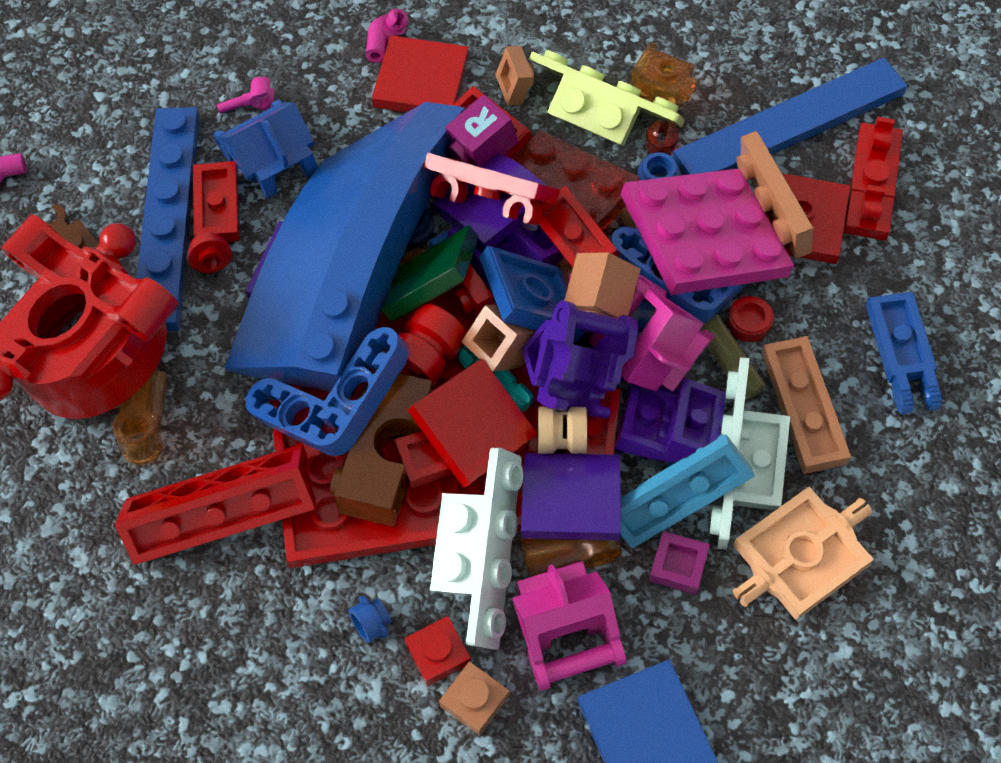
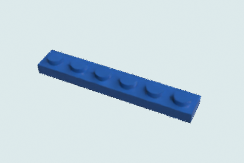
(169, 202)

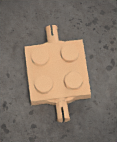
(803, 552)

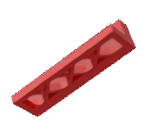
(216, 505)

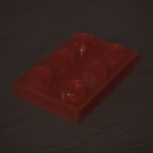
(589, 178)

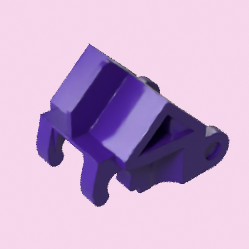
(576, 374)

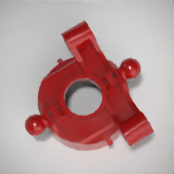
(112, 343)

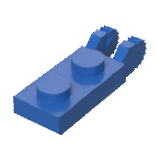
(904, 349)

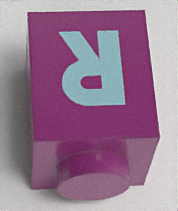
(480, 133)

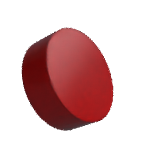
(750, 319)

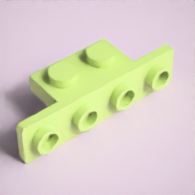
(598, 106)

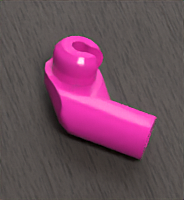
(379, 31)

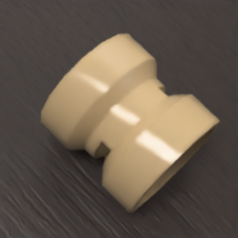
(551, 430)

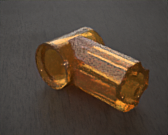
(142, 415)
(563, 552)

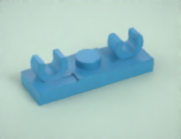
(682, 490)

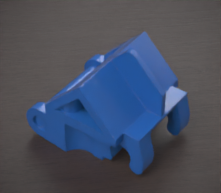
(269, 145)

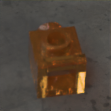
(663, 76)

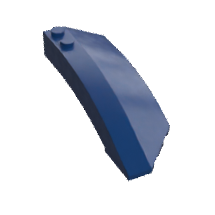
(340, 253)

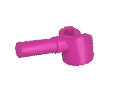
(259, 97)

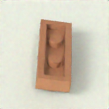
(775, 195)
(805, 399)

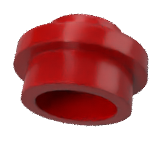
(209, 253)

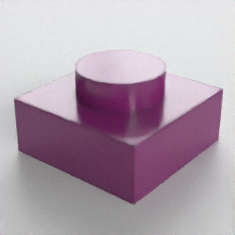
(679, 562)

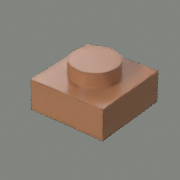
(514, 75)
(474, 698)

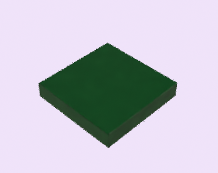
(430, 273)

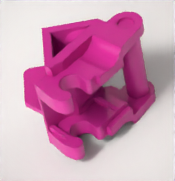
(665, 344)
(562, 604)

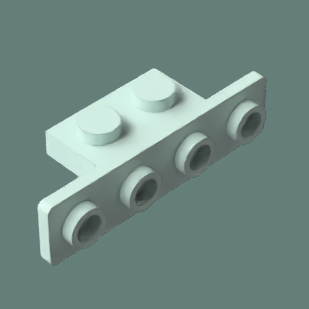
(763, 443)
(476, 547)

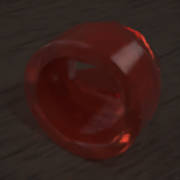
(671, 141)

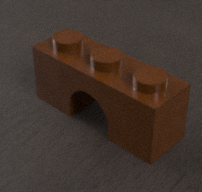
(368, 483)

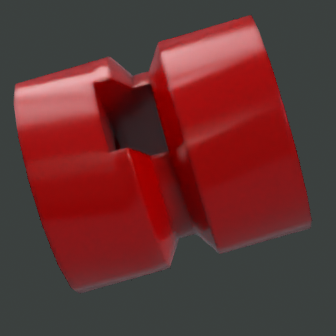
(431, 339)

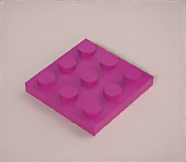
(706, 231)

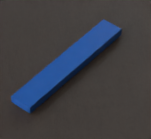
(796, 118)

